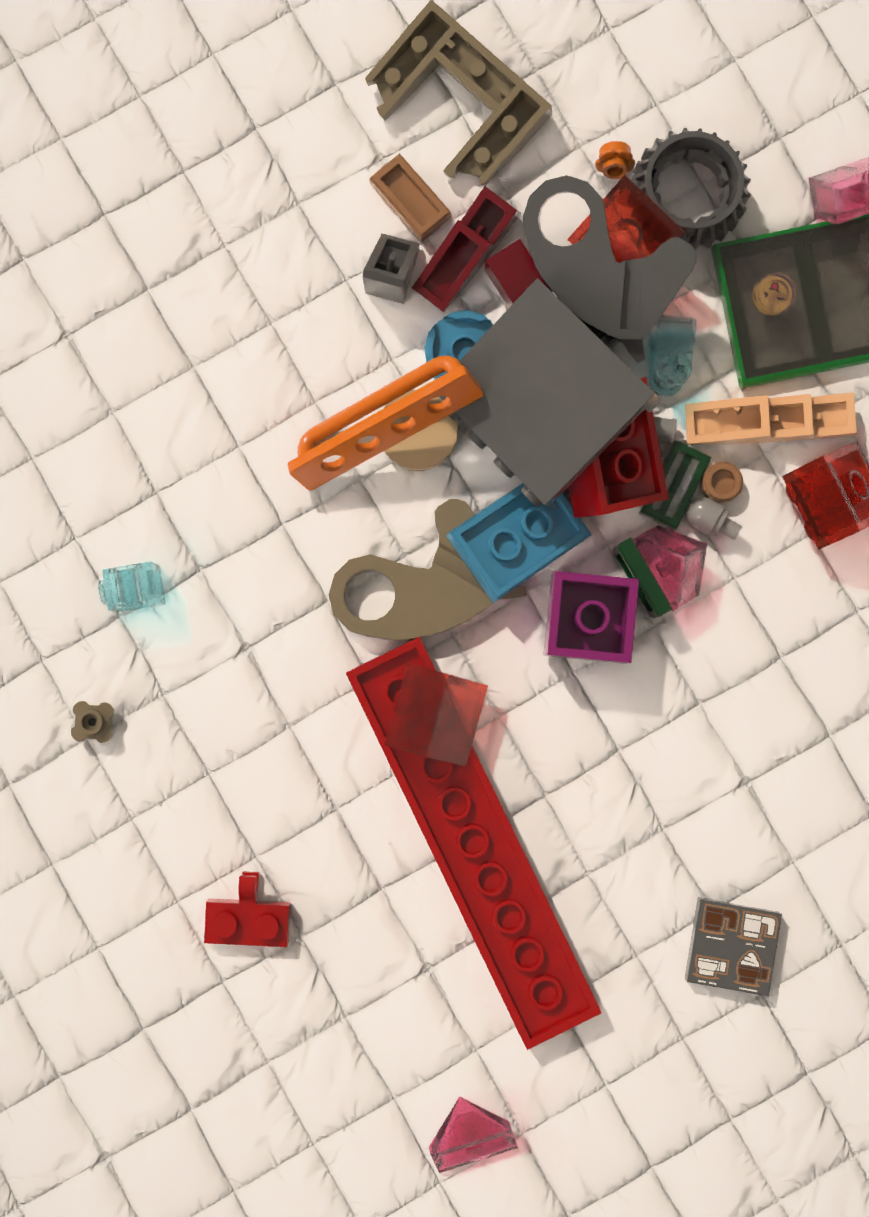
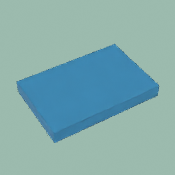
(515, 540)

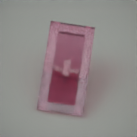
(674, 562)

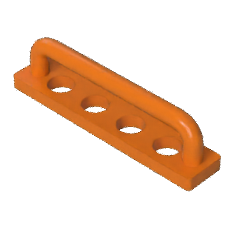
(457, 385)

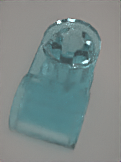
(671, 347)

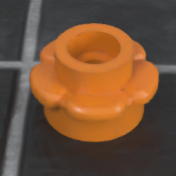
(615, 159)

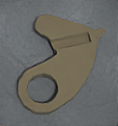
(424, 598)

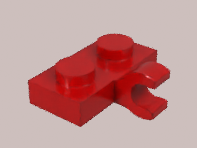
(247, 919)

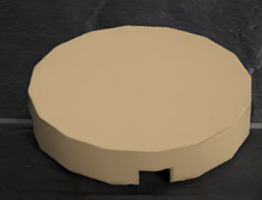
(427, 447)

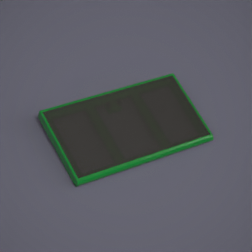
(831, 308)

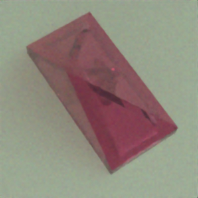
(470, 1136)

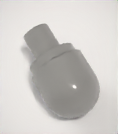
(711, 517)

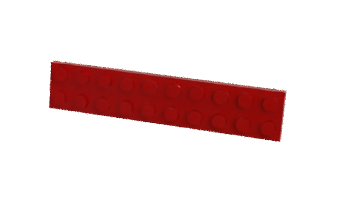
(482, 866)

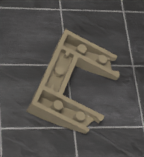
(441, 41)

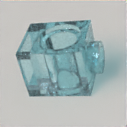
(132, 587)

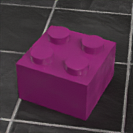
(591, 617)

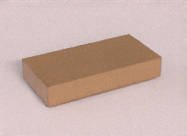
(410, 197)

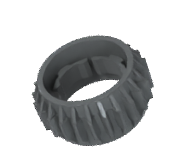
(720, 159)

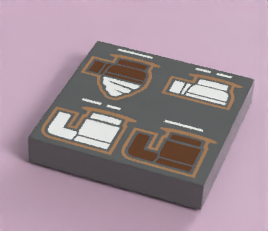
(733, 946)

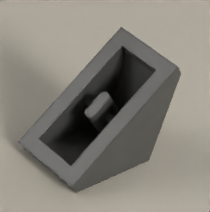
(390, 268)

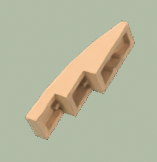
(770, 419)

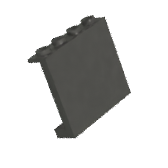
(548, 395)

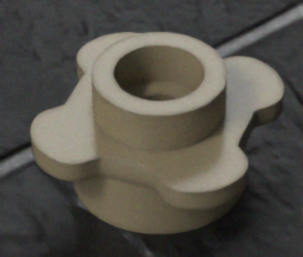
(103, 716)

